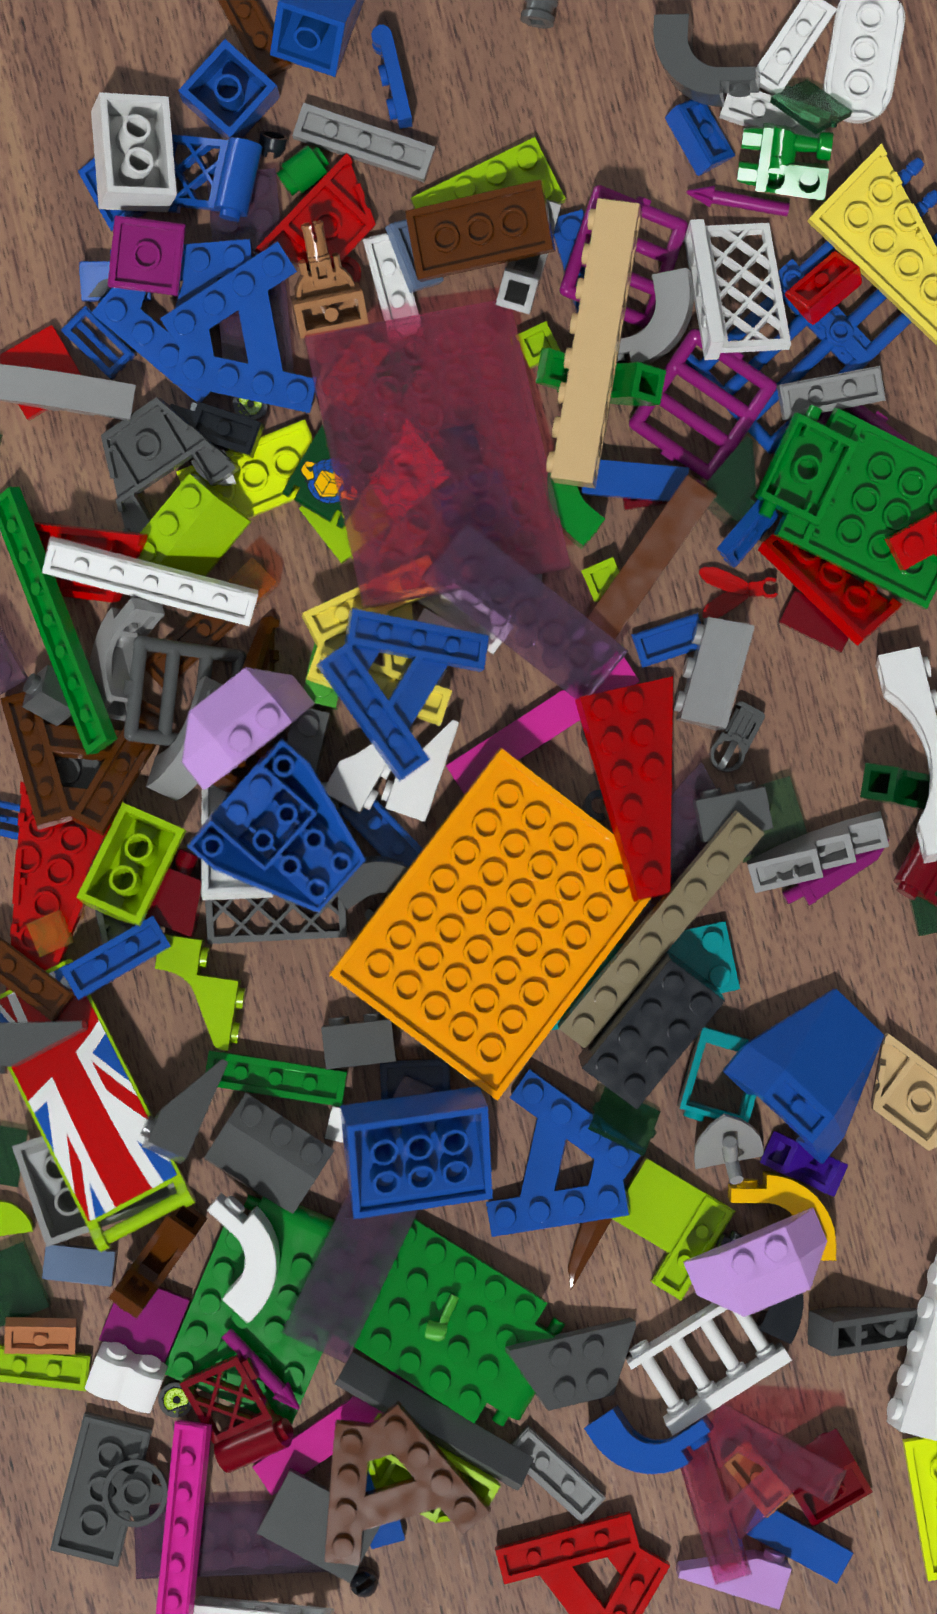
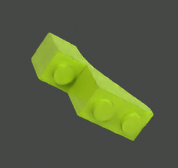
(216, 995)

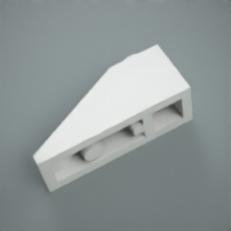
(416, 791)

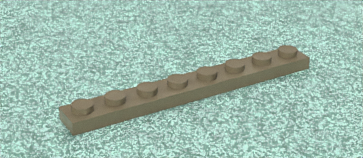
(660, 929)

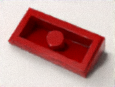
(824, 287)

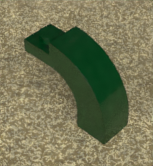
(895, 786)

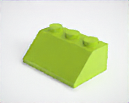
(193, 528)
(130, 865)

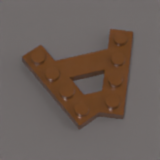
(40, 742)
(434, 1483)

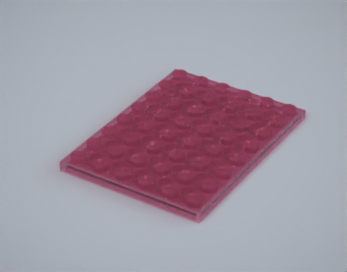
(433, 431)

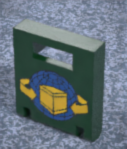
(316, 481)

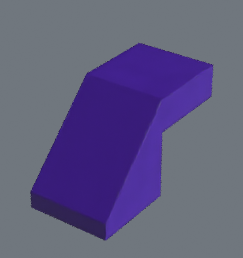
(795, 1162)

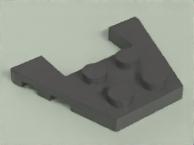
(151, 448)

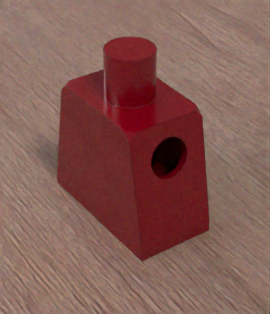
(179, 896)

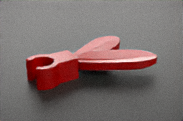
(736, 591)

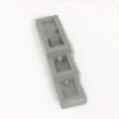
(66, 392)
(821, 849)

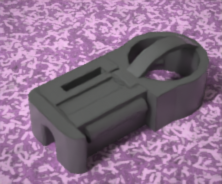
(740, 733)

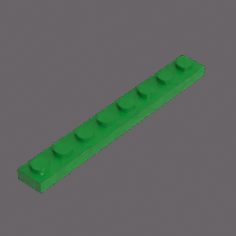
(54, 623)

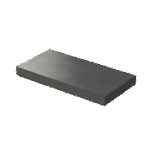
(83, 1523)

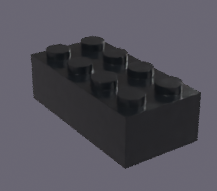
(651, 1030)

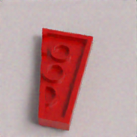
(839, 596)

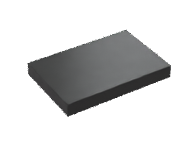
(300, 1520)

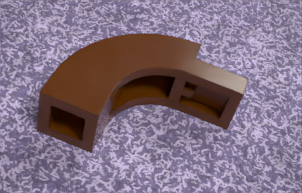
(157, 1260)

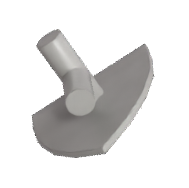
(727, 1143)

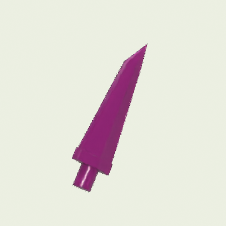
(833, 877)

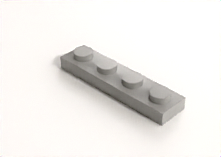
(363, 142)

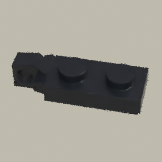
(224, 427)

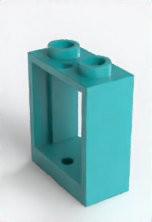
(698, 1110)

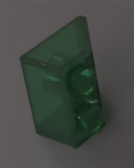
(734, 484)

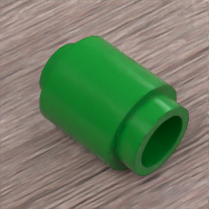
(303, 170)

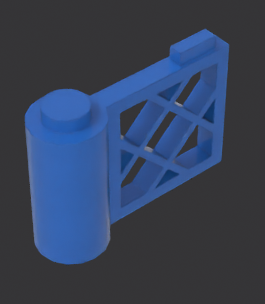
(232, 172)

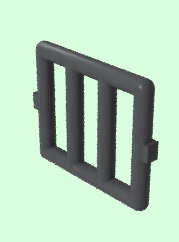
(173, 650)

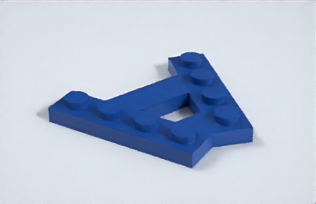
(200, 268)
(247, 293)
(389, 720)
(540, 1203)

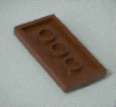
(480, 230)

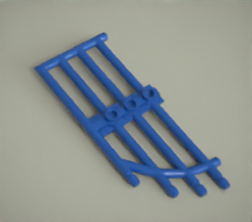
(835, 329)

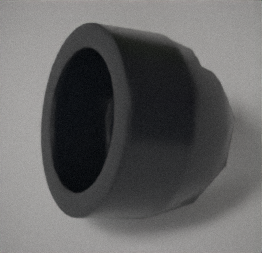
(272, 142)
(360, 1577)

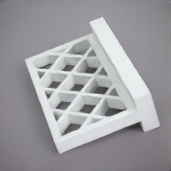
(708, 296)

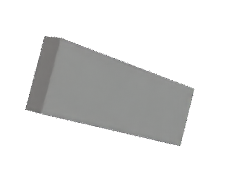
(832, 391)
(559, 1476)

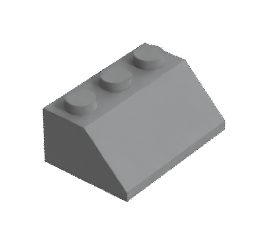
(713, 673)

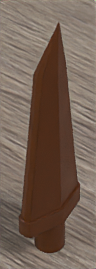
(586, 1242)

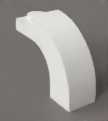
(261, 1253)

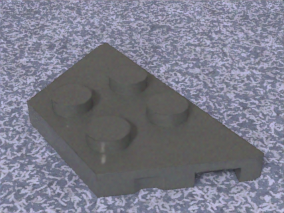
(575, 1364)

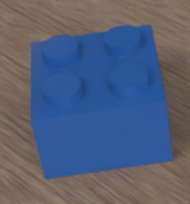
(229, 92)

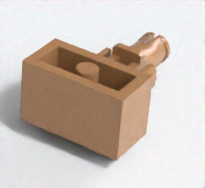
(327, 295)

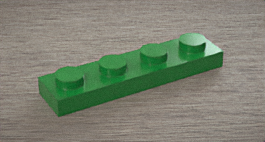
(280, 1078)

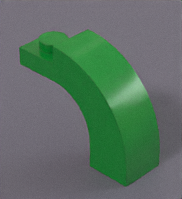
(633, 382)
(576, 517)

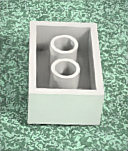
(133, 152)

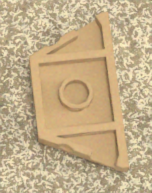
(906, 1092)

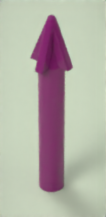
(709, 196)
(282, 1391)

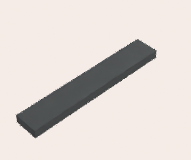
(438, 1421)

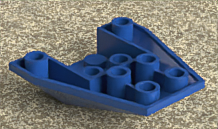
(281, 833)
(811, 1069)

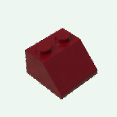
(852, 1488)

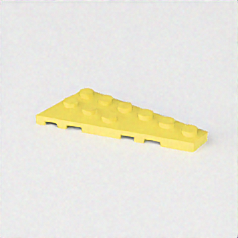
(885, 236)

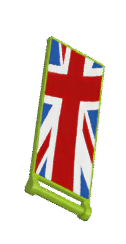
(93, 1120)

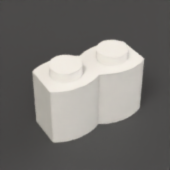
(126, 1377)

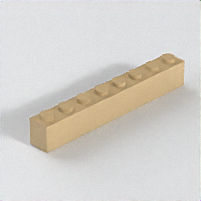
(595, 344)

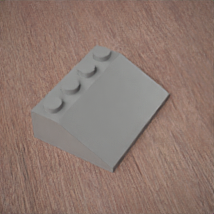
(52, 1200)

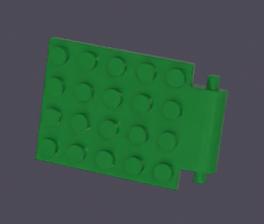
(847, 493)
(209, 1317)
(471, 1360)

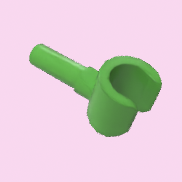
(437, 1330)

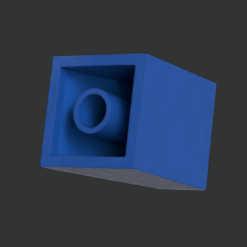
(314, 32)

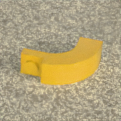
(790, 1195)

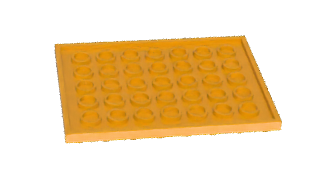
(494, 925)

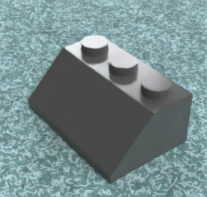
(268, 1154)

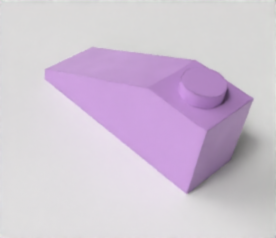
(763, 1586)

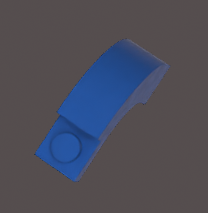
(641, 1454)

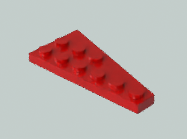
(632, 756)
(48, 877)

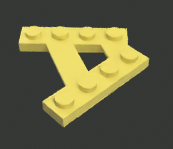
(328, 629)

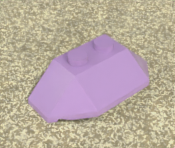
(239, 721)
(761, 1265)

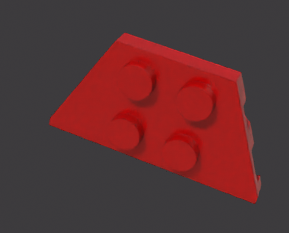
(335, 201)
(114, 541)

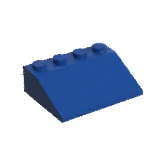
(417, 1152)

